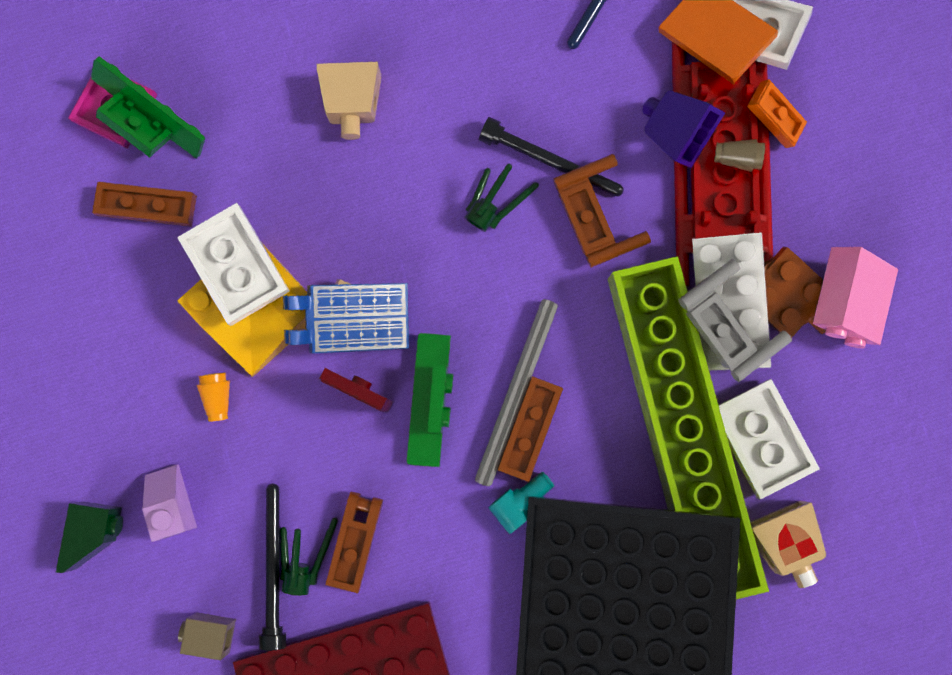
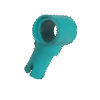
(512, 506)

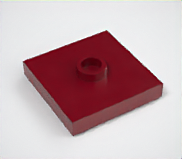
(356, 388)

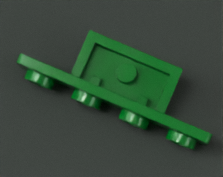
(140, 116)
(428, 400)

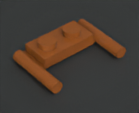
(587, 216)

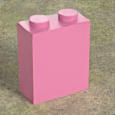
(855, 296)

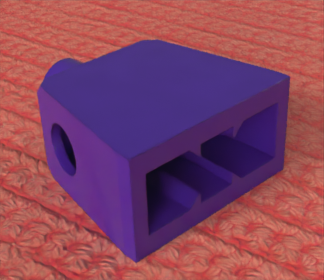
(681, 125)

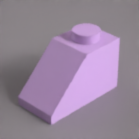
(166, 504)

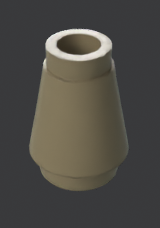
(741, 154)

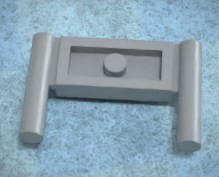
(722, 329)

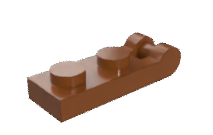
(354, 543)

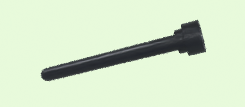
(494, 133)
(272, 634)

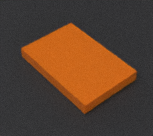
(719, 34)

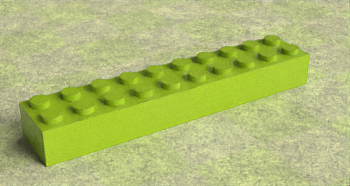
(681, 405)

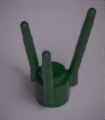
(482, 212)
(296, 575)

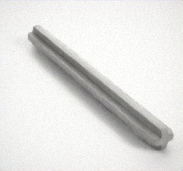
(516, 393)

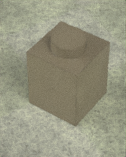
(206, 636)

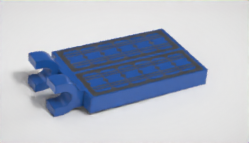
(351, 317)

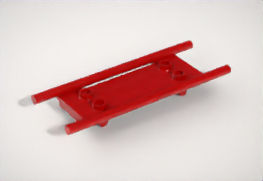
(723, 196)

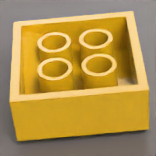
(258, 336)

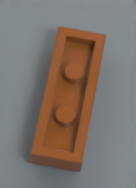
(144, 204)
(530, 429)

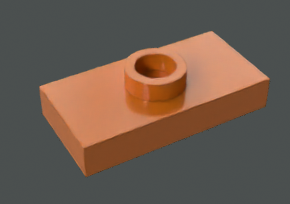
(777, 114)

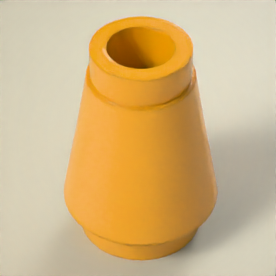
(214, 395)

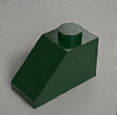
(87, 532)

